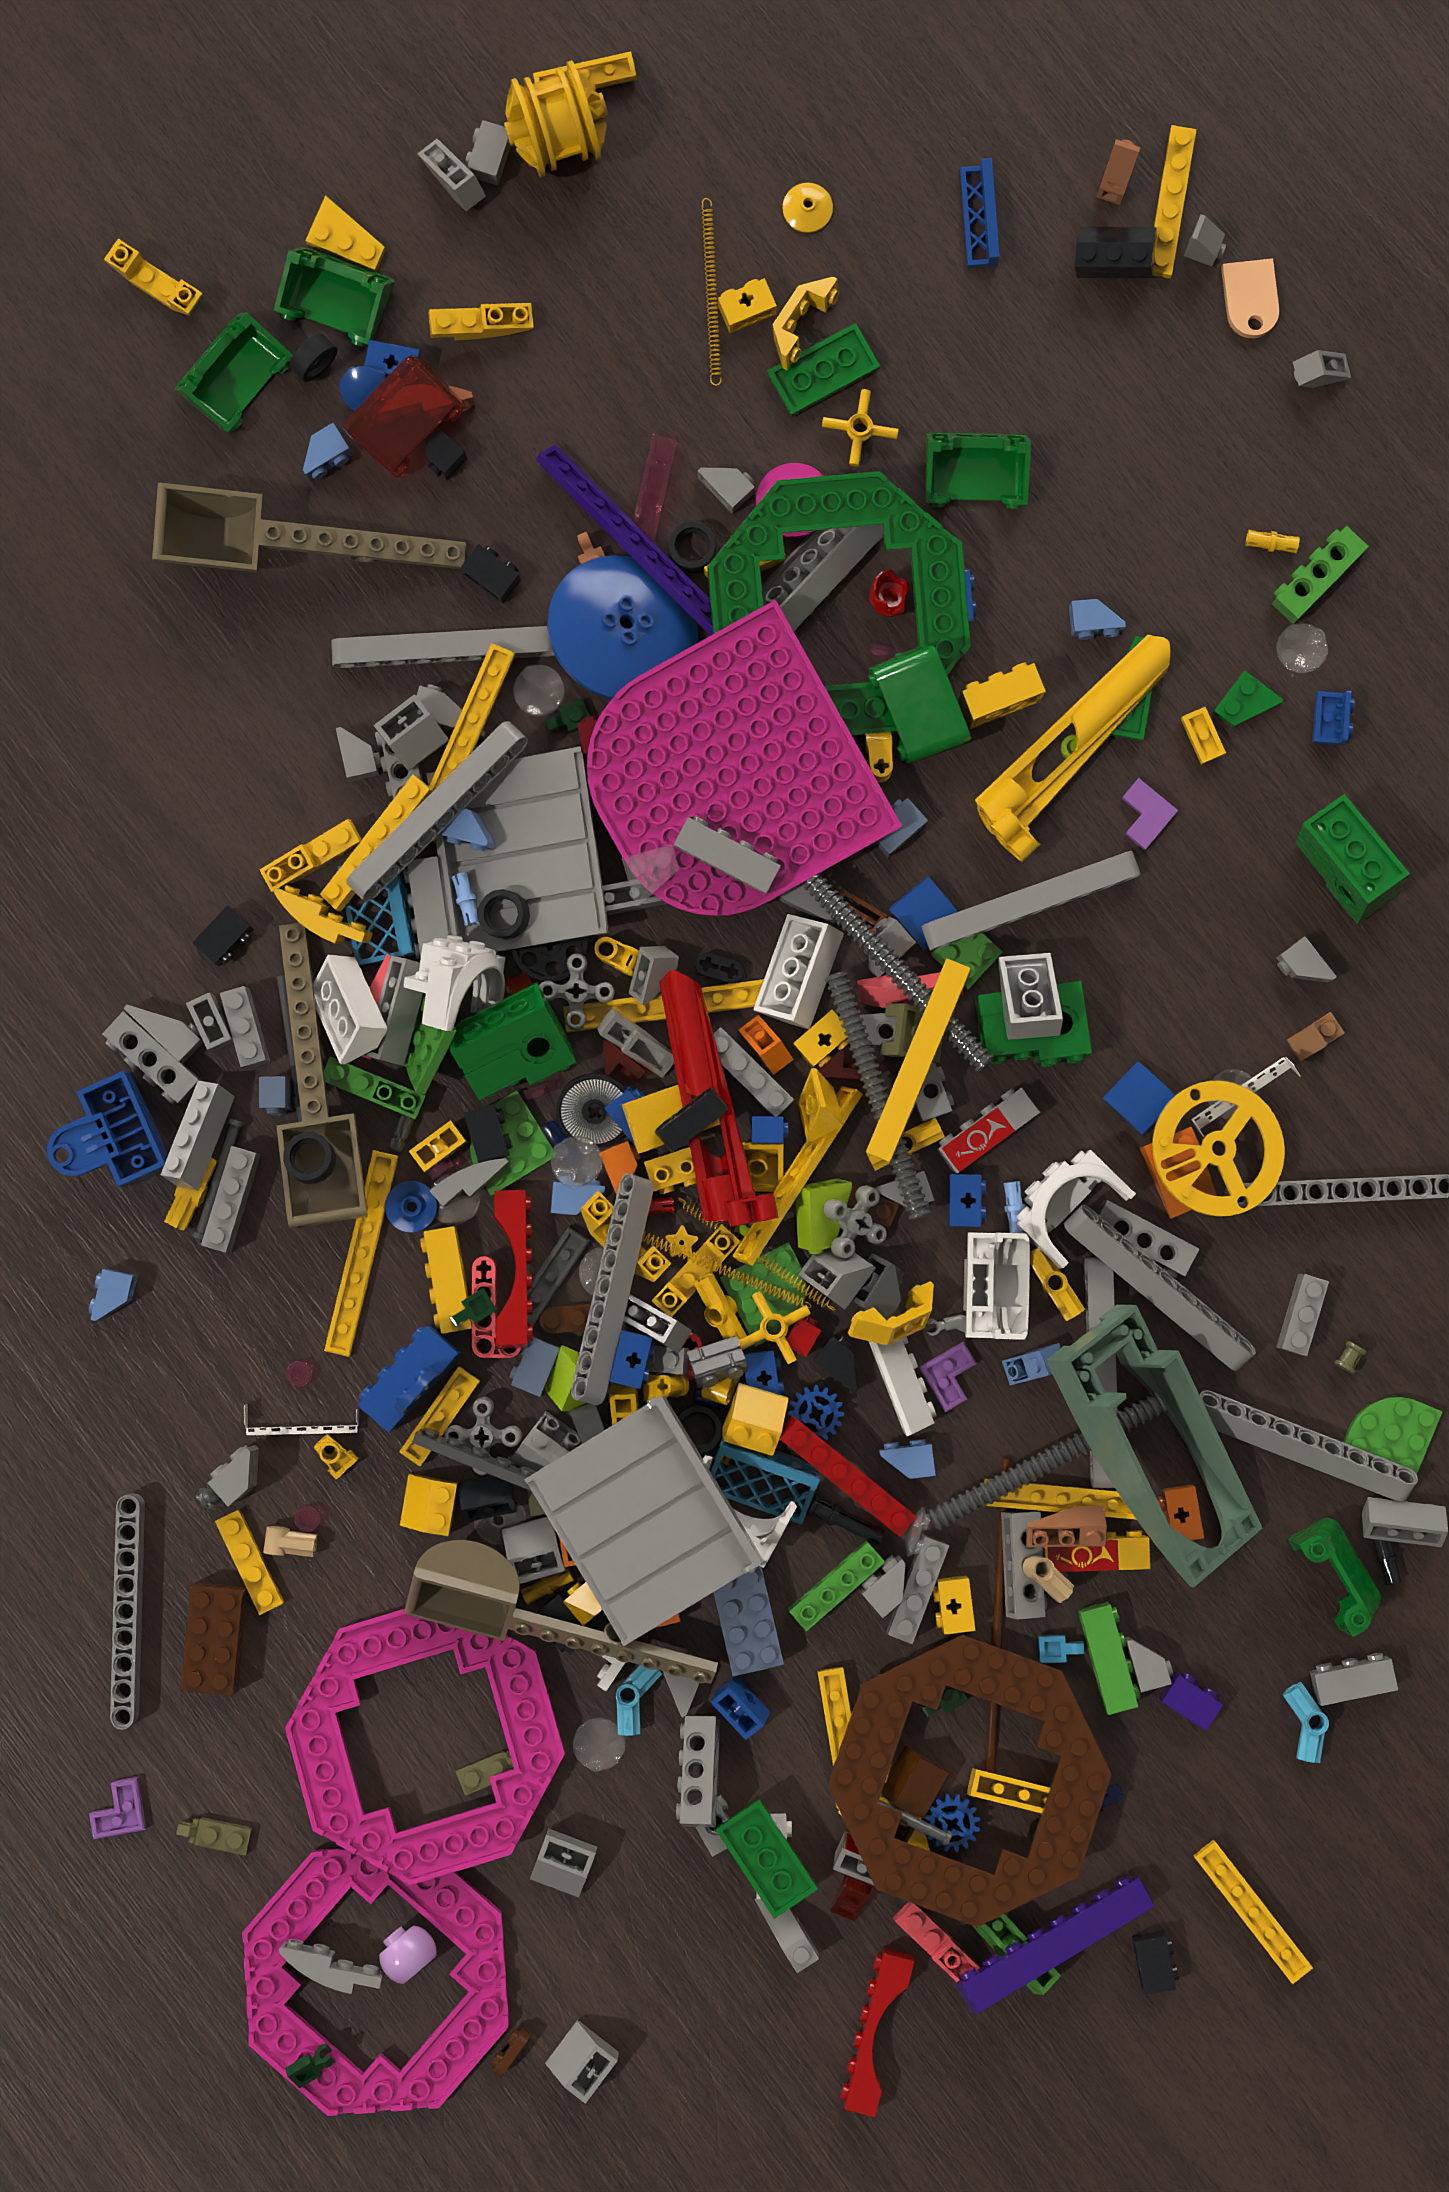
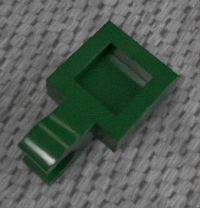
(570, 716)
(476, 1307)
(950, 1700)
(307, 2068)

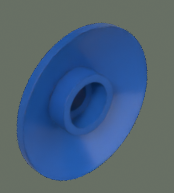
(397, 1206)

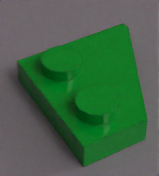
(1246, 700)

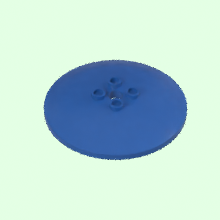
(588, 630)

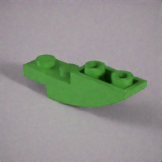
(373, 1088)

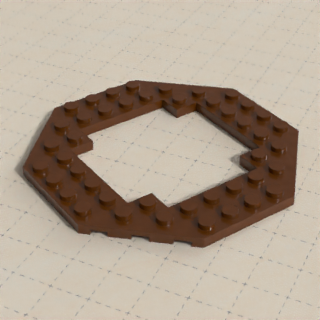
(1067, 1812)

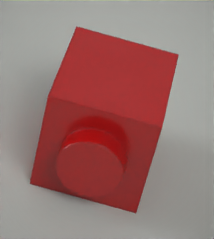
(803, 1335)

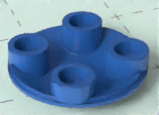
(359, 384)

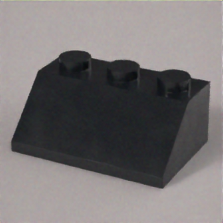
(1115, 252)

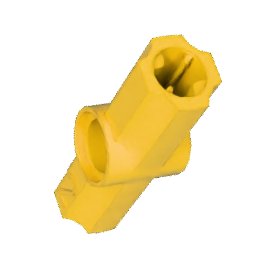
(921, 1136)
(188, 1200)
(1064, 1296)
(720, 1308)

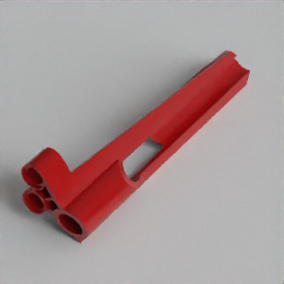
(724, 1181)

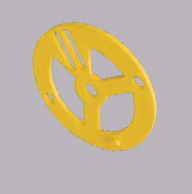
(1248, 1106)

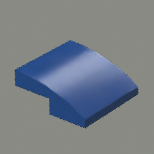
(921, 906)
(1139, 1098)

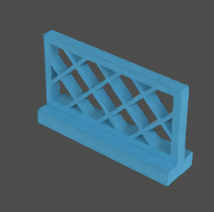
(401, 923)
(789, 1467)

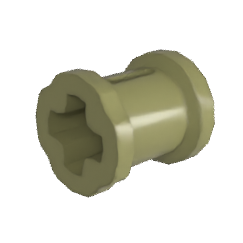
(1350, 1357)

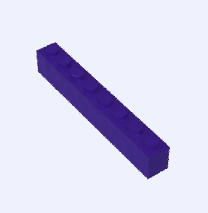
(1054, 1944)

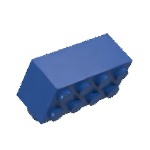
(113, 1133)
(409, 1378)

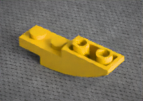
(481, 322)
(311, 856)
(313, 915)

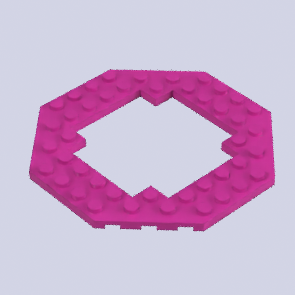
(447, 1842)
(450, 2050)

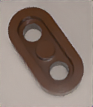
(504, 2059)

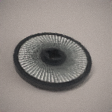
(574, 1110)

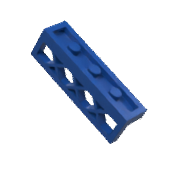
(988, 209)

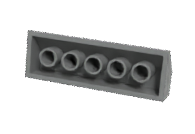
(817, 568)

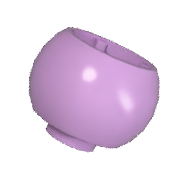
(407, 1953)

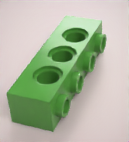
(1350, 549)
(836, 1585)
(1003, 1932)

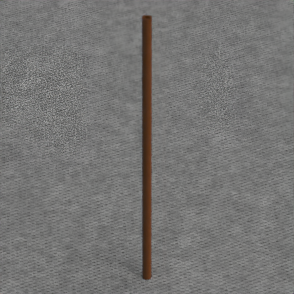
(997, 1630)

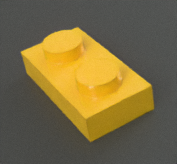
(1203, 735)

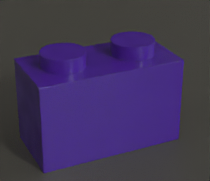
(1191, 1701)

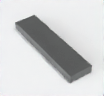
(555, 1271)

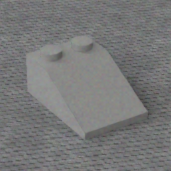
(1030, 996)

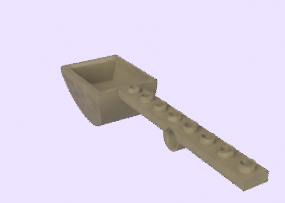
(227, 529)
(343, 1192)
(478, 1590)

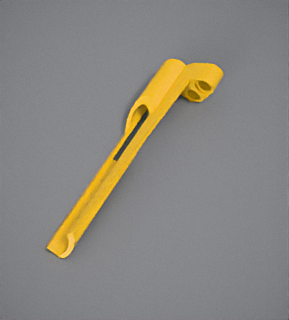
(1017, 799)

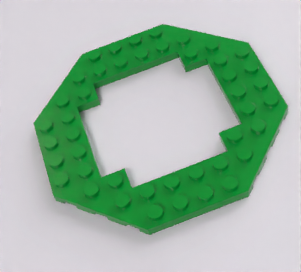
(845, 503)

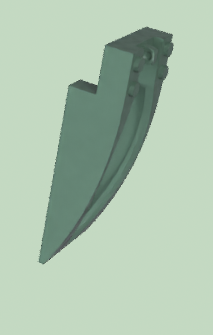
(1162, 1372)

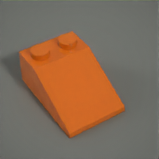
(1202, 1183)

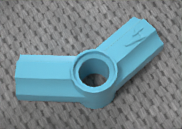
(629, 1710)
(1310, 1738)

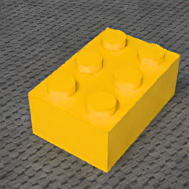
(1001, 695)

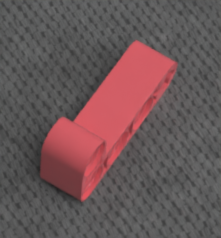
(489, 1332)

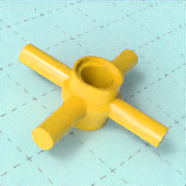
(860, 418)
(780, 1338)

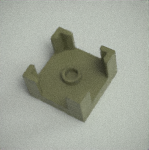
(906, 1025)

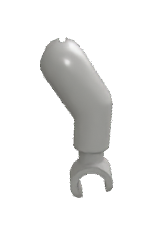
(949, 1323)

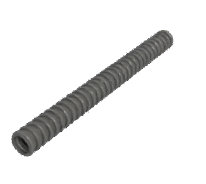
(893, 966)
(875, 1089)
(1038, 1465)

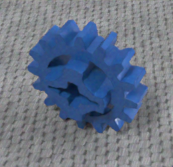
(827, 1409)
(958, 1813)

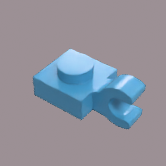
(1054, 1648)

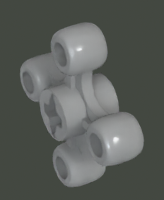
(576, 978)
(855, 1221)
(483, 1421)

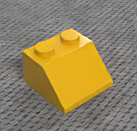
(755, 1419)
(429, 1504)

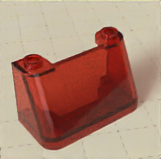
(402, 414)

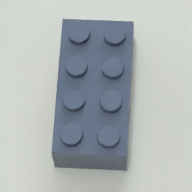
(748, 1624)

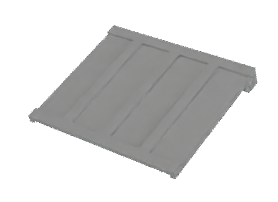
(542, 852)
(644, 1520)

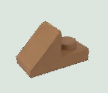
(1315, 1036)

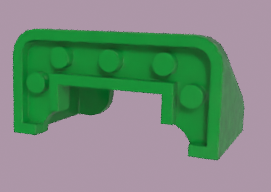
(333, 293)
(233, 371)
(977, 468)
(920, 703)
(1328, 1541)

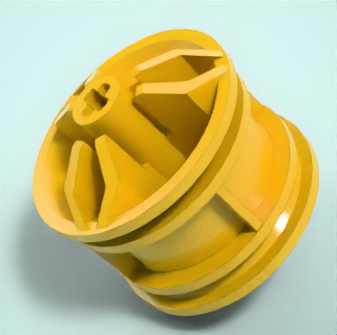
(555, 118)

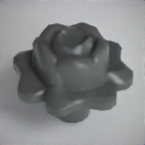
(209, 1498)

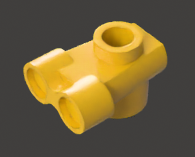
(338, 1460)

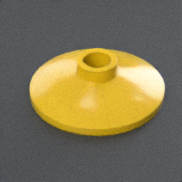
(803, 218)

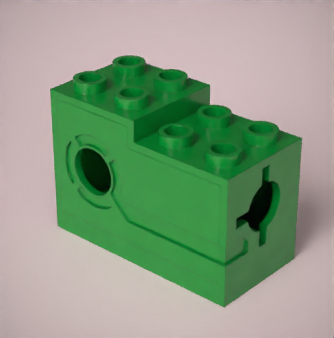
(1351, 859)
(511, 1042)
(1071, 1044)

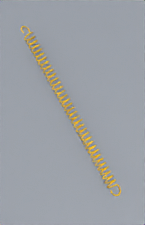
(713, 284)
(766, 1262)
(729, 1275)

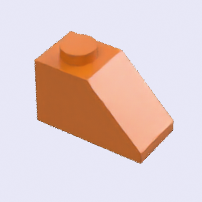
(766, 1044)
(620, 1161)

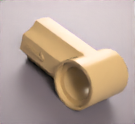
(283, 1542)
(1049, 1578)

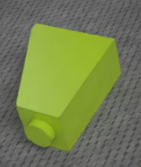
(813, 1227)

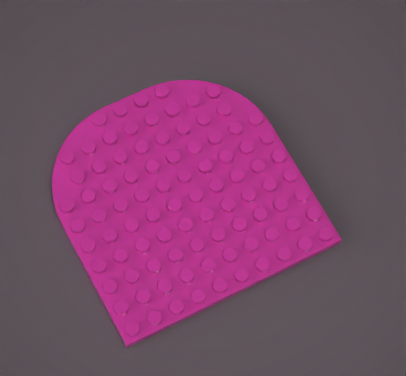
(749, 747)

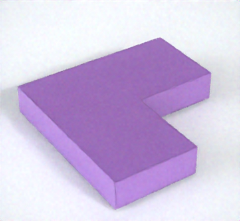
(1153, 811)
(941, 1374)
(127, 1812)

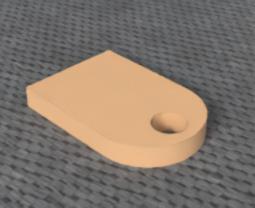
(1249, 295)

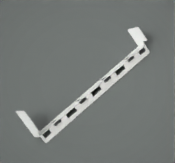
(1258, 1083)
(309, 1430)

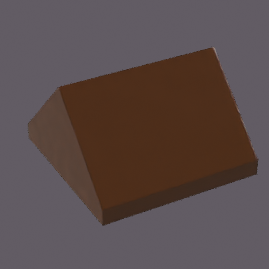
(914, 1782)

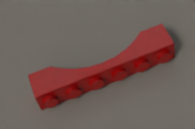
(510, 1215)
(846, 1476)
(891, 1978)

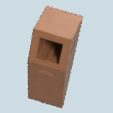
(1118, 171)
(1069, 1528)

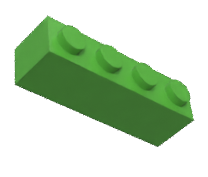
(1108, 1658)

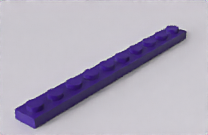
(628, 536)

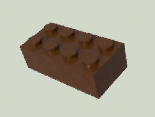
(214, 1638)

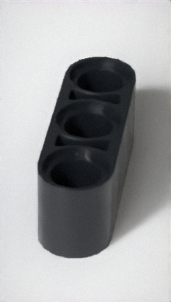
(691, 1119)

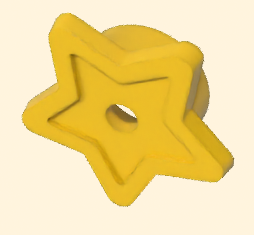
(688, 1240)

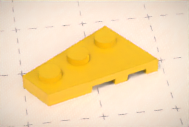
(344, 238)

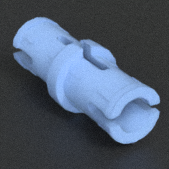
(466, 899)
(1013, 1204)

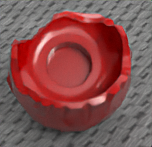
(889, 594)

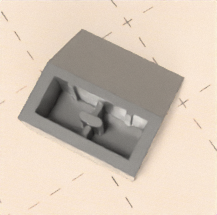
(411, 732)
(837, 1276)
(546, 1443)
(238, 1477)
(533, 1549)
(886, 1587)
(563, 1863)
(582, 2061)

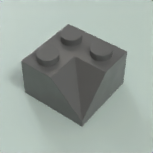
(881, 1288)

